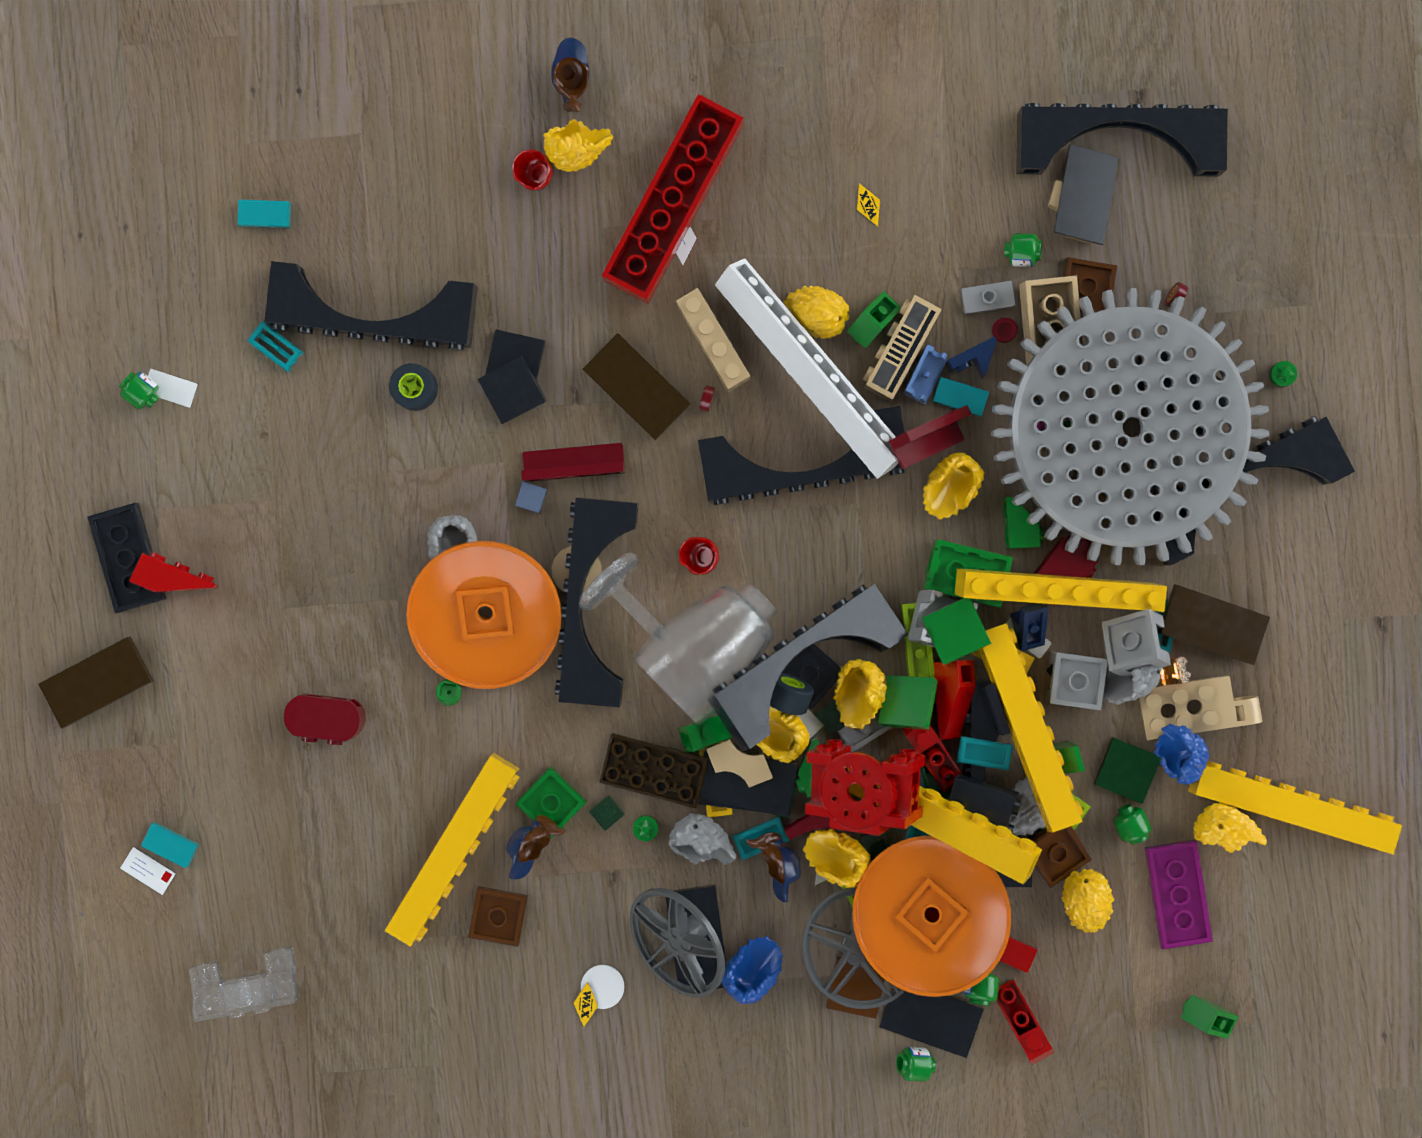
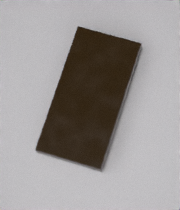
(636, 386)
(1214, 624)
(95, 682)
(654, 770)

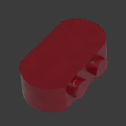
(1062, 563)
(324, 718)

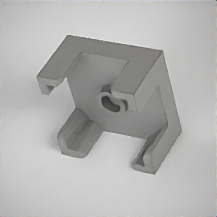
(927, 603)
(1134, 642)
(1076, 680)

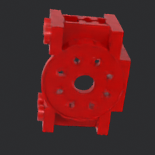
(895, 797)

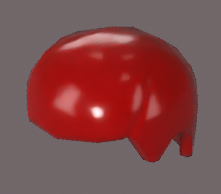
(532, 169)
(699, 555)

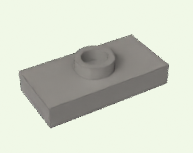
(987, 297)

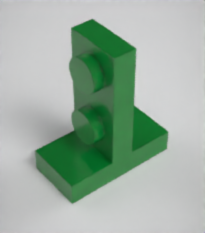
(707, 733)

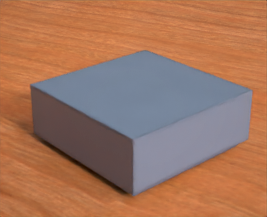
(531, 497)

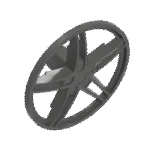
(682, 938)
(851, 954)

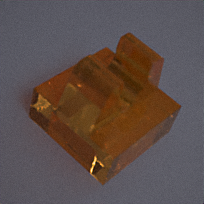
(1176, 672)

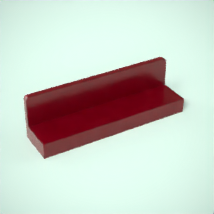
(929, 438)
(573, 462)

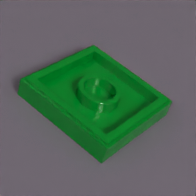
(956, 630)
(908, 702)
(551, 797)

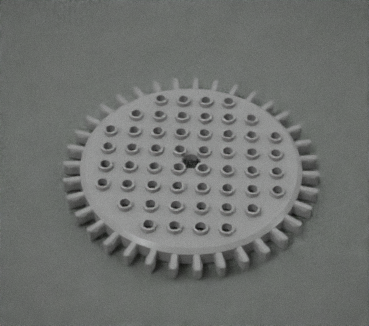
(1042, 380)

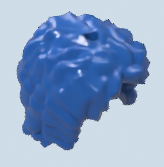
(1182, 753)
(753, 970)

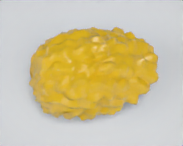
(575, 145)
(818, 311)
(952, 485)
(859, 693)
(787, 736)
(1226, 827)
(836, 857)
(1087, 903)

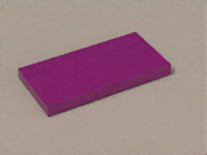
(1178, 894)

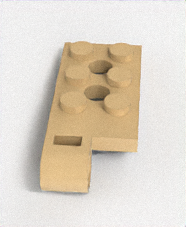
(1217, 709)

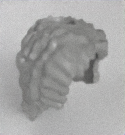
(448, 532)
(1129, 688)
(1029, 816)
(701, 840)

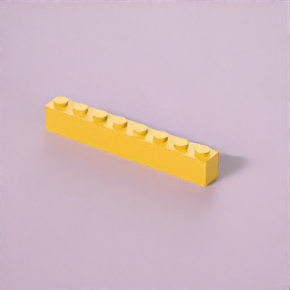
(1060, 590)
(1029, 731)
(1296, 808)
(973, 834)
(452, 849)

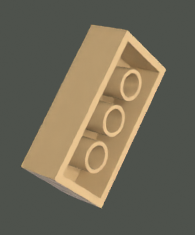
(1040, 303)

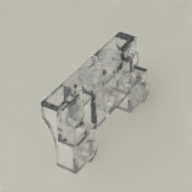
(244, 994)

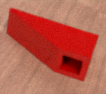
(159, 576)
(953, 695)
(936, 756)
(1023, 1022)

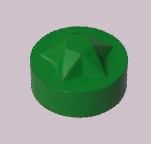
(1283, 374)
(448, 692)
(645, 828)

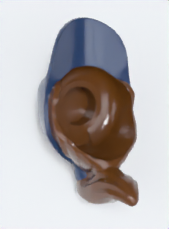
(570, 72)
(528, 843)
(781, 860)

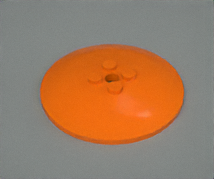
(479, 649)
(923, 954)

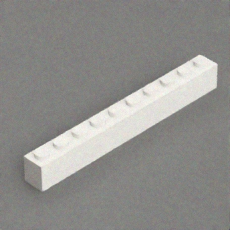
(809, 366)

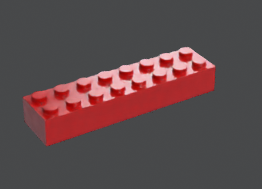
(673, 199)

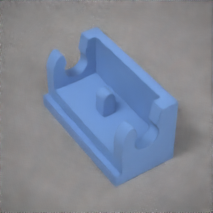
(925, 374)

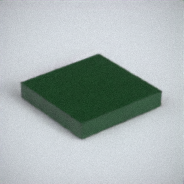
(1127, 770)

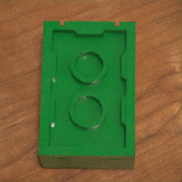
(948, 556)

